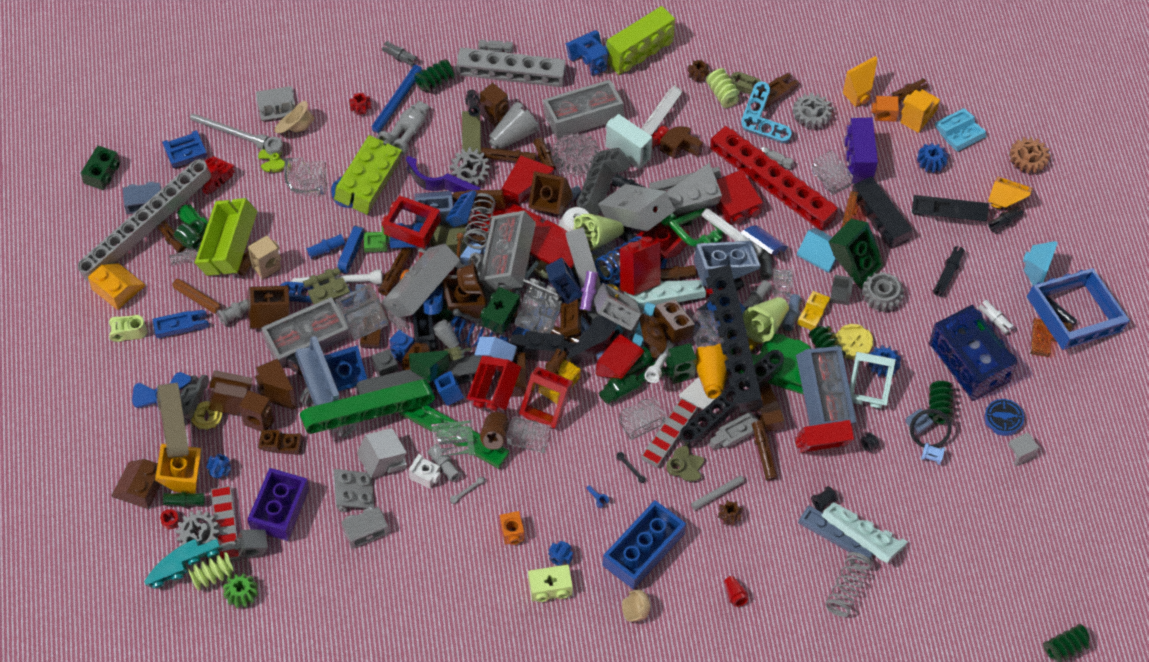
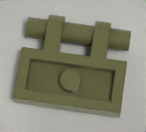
(335, 288)

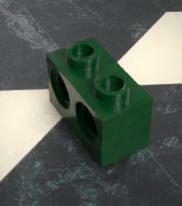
(101, 163)
(681, 363)

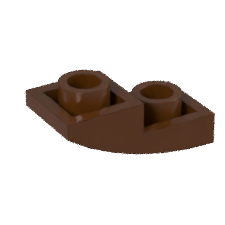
(281, 443)

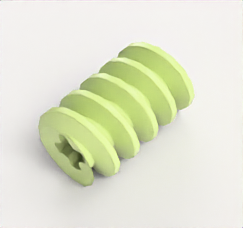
(723, 88)
(211, 572)

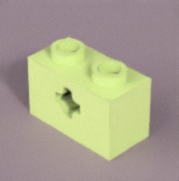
(557, 576)

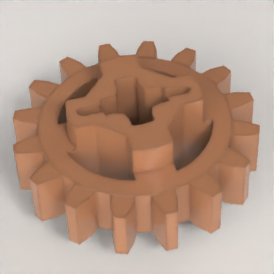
(1029, 155)

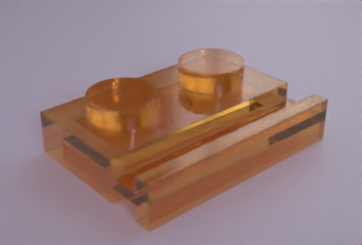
(851, 208)

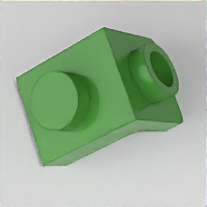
(375, 241)

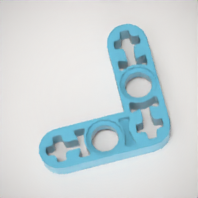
(755, 116)

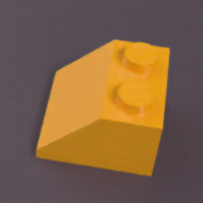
(115, 284)
(179, 472)

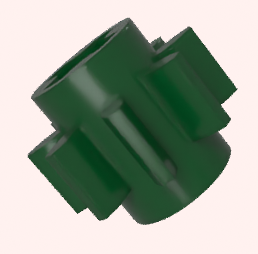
(445, 314)

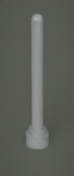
(258, 140)

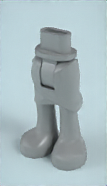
(410, 123)

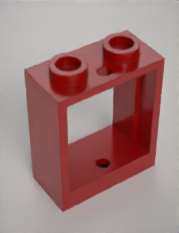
(407, 235)
(483, 379)
(552, 382)
(824, 436)

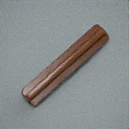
(196, 295)

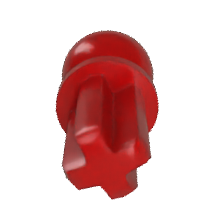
(661, 131)

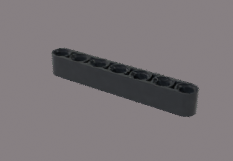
(726, 406)

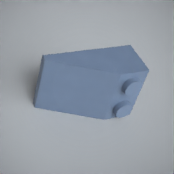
(714, 255)

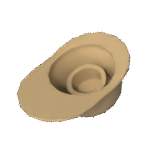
(296, 120)

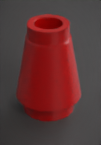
(737, 594)

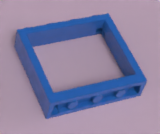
(1116, 317)

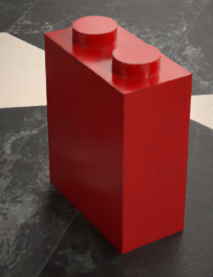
(738, 198)
(640, 266)

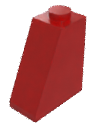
(519, 182)

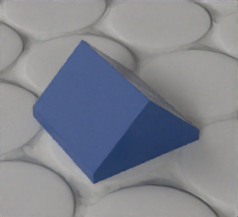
(346, 367)

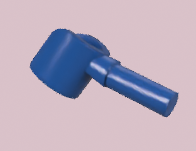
(597, 496)

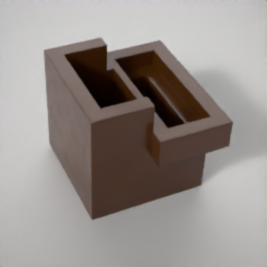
(228, 392)

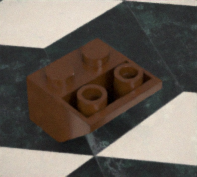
(267, 305)

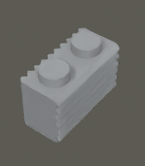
(364, 527)

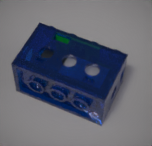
(973, 352)

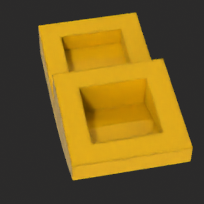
(813, 310)

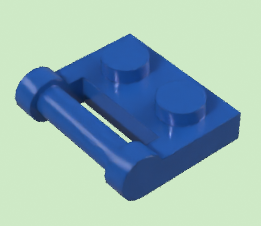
(187, 152)

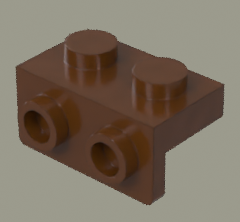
(653, 334)

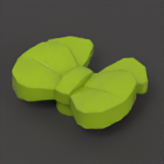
(275, 163)

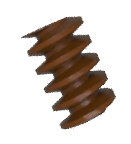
(494, 430)

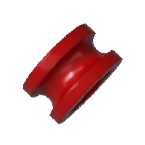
(168, 513)

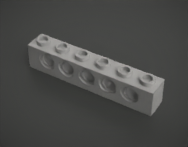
(511, 67)

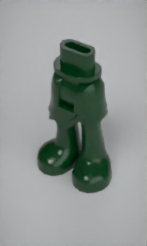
(619, 388)

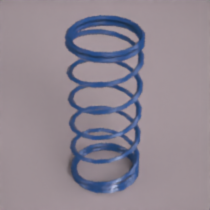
(608, 263)
(506, 339)

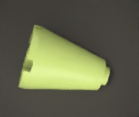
(764, 319)

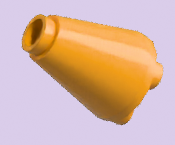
(711, 369)

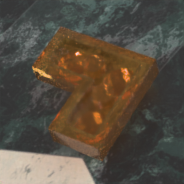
(1042, 338)

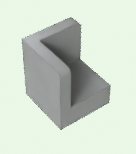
(1024, 448)

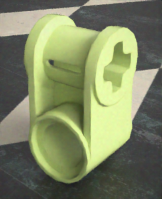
(126, 328)

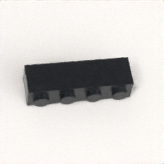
(882, 213)

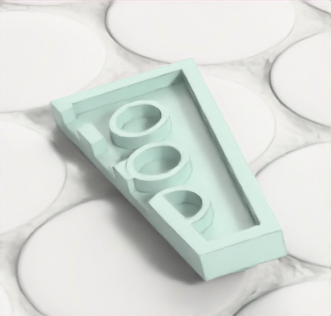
(669, 291)
(864, 533)

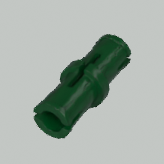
(184, 499)

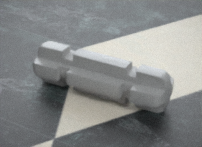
(495, 45)
(786, 162)

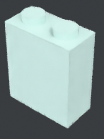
(630, 140)

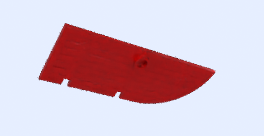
(548, 240)

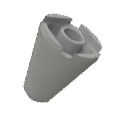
(513, 127)

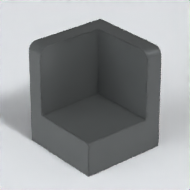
(841, 290)

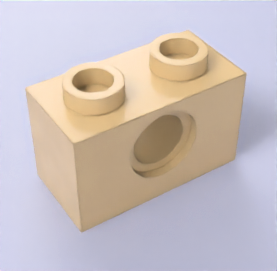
(265, 257)

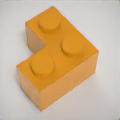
(918, 109)

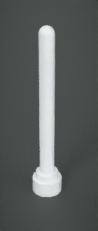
(375, 277)
(654, 372)

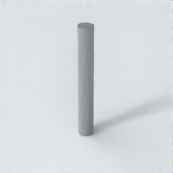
(717, 492)

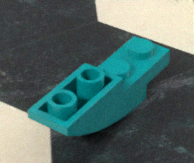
(174, 564)

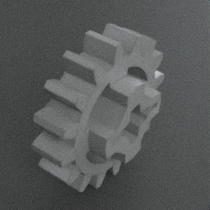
(812, 110)
(476, 164)
(190, 527)

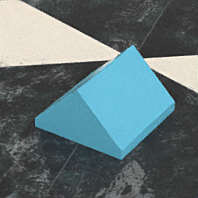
(817, 250)

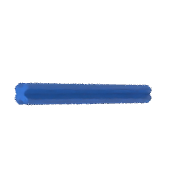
(395, 100)

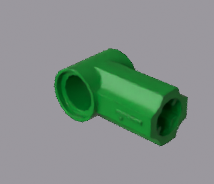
(188, 214)

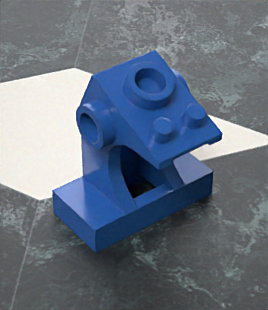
(593, 55)

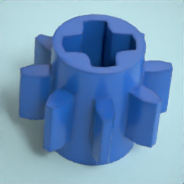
(218, 466)
(560, 553)

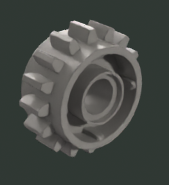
(881, 300)

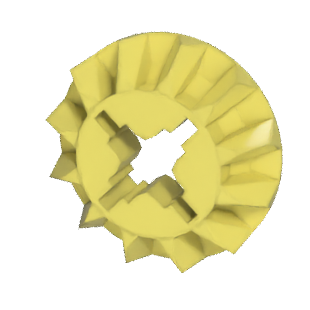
(198, 417)

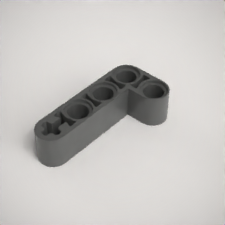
(600, 177)

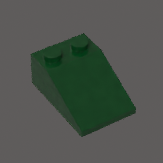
(857, 251)

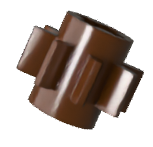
(698, 70)
(727, 517)

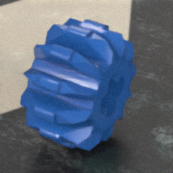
(932, 157)
(885, 352)

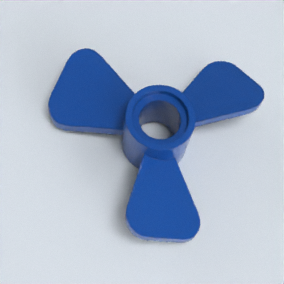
(146, 396)

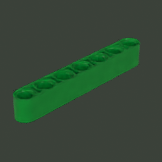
(366, 406)

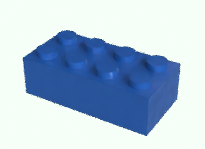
(644, 544)

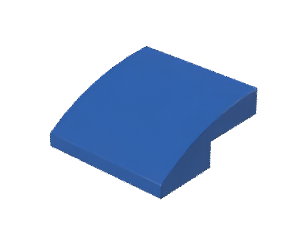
(764, 239)

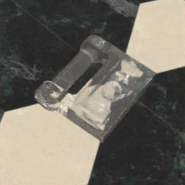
(452, 433)

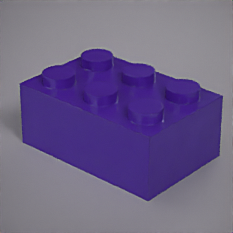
(861, 148)
(278, 504)

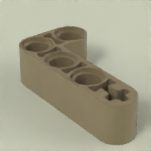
(172, 419)

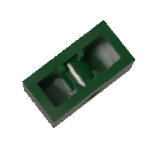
(500, 310)

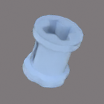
(933, 453)

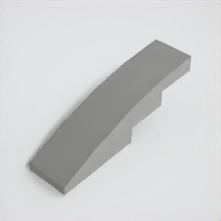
(581, 255)

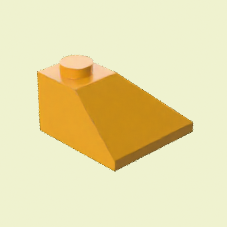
(860, 82)
(1007, 192)

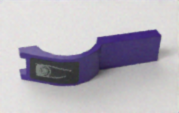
(446, 182)

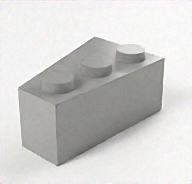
(695, 191)

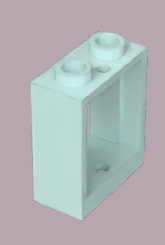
(875, 402)

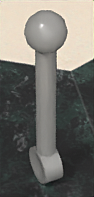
(454, 499)

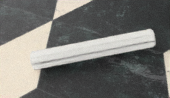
(729, 230)

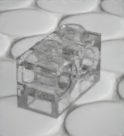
(705, 329)

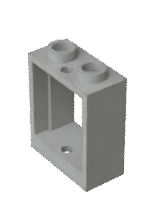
(619, 310)

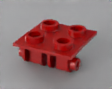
(220, 173)

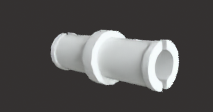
(996, 317)

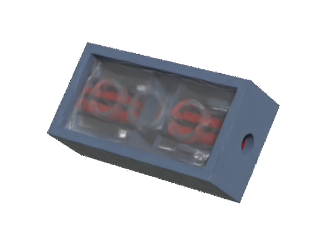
(825, 385)

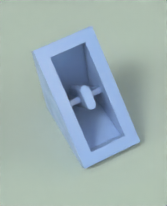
(495, 348)

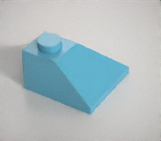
(1038, 261)

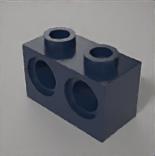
(564, 280)

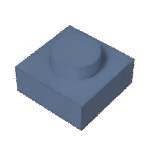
(922, 423)

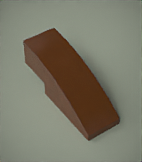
(771, 413)

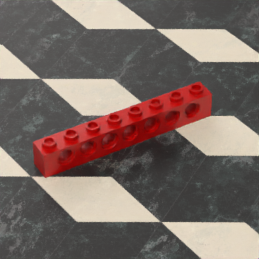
(773, 178)

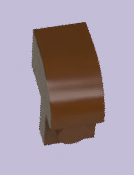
(678, 139)

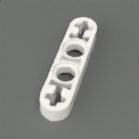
(661, 110)

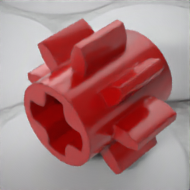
(360, 103)

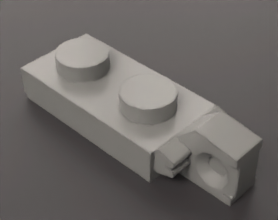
(733, 431)

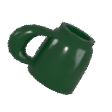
(188, 236)

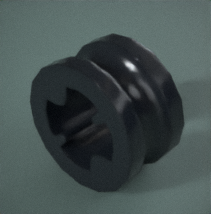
(869, 442)

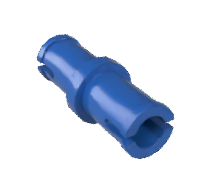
(325, 246)

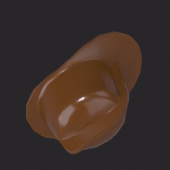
(469, 280)

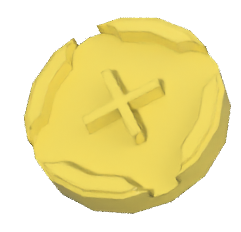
(854, 339)

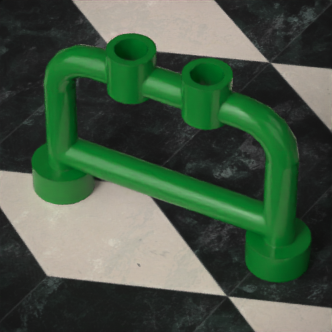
(713, 237)

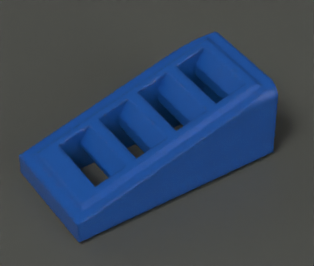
(461, 210)

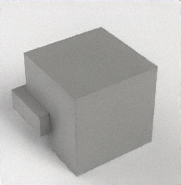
(382, 452)

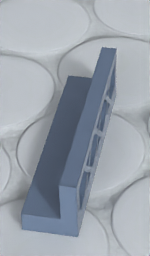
(317, 373)

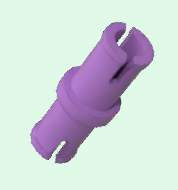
(588, 291)

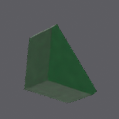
(429, 364)

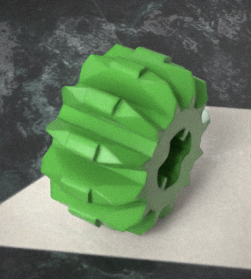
(245, 595)

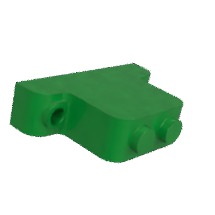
(789, 376)

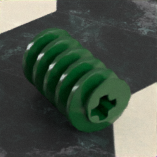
(434, 74)
(823, 338)
(941, 399)
(1067, 643)

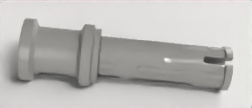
(234, 311)

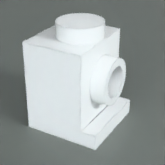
(425, 478)

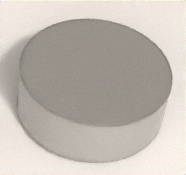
(273, 145)

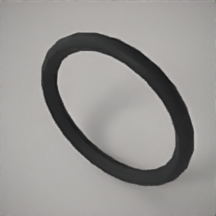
(925, 412)

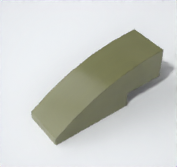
(471, 133)

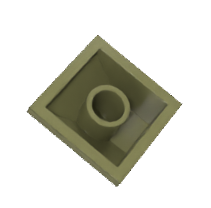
(447, 235)

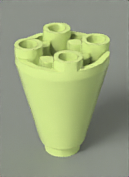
(598, 229)

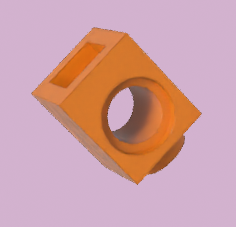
(885, 108)
(511, 520)

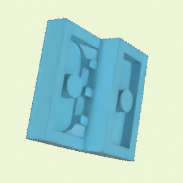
(960, 129)

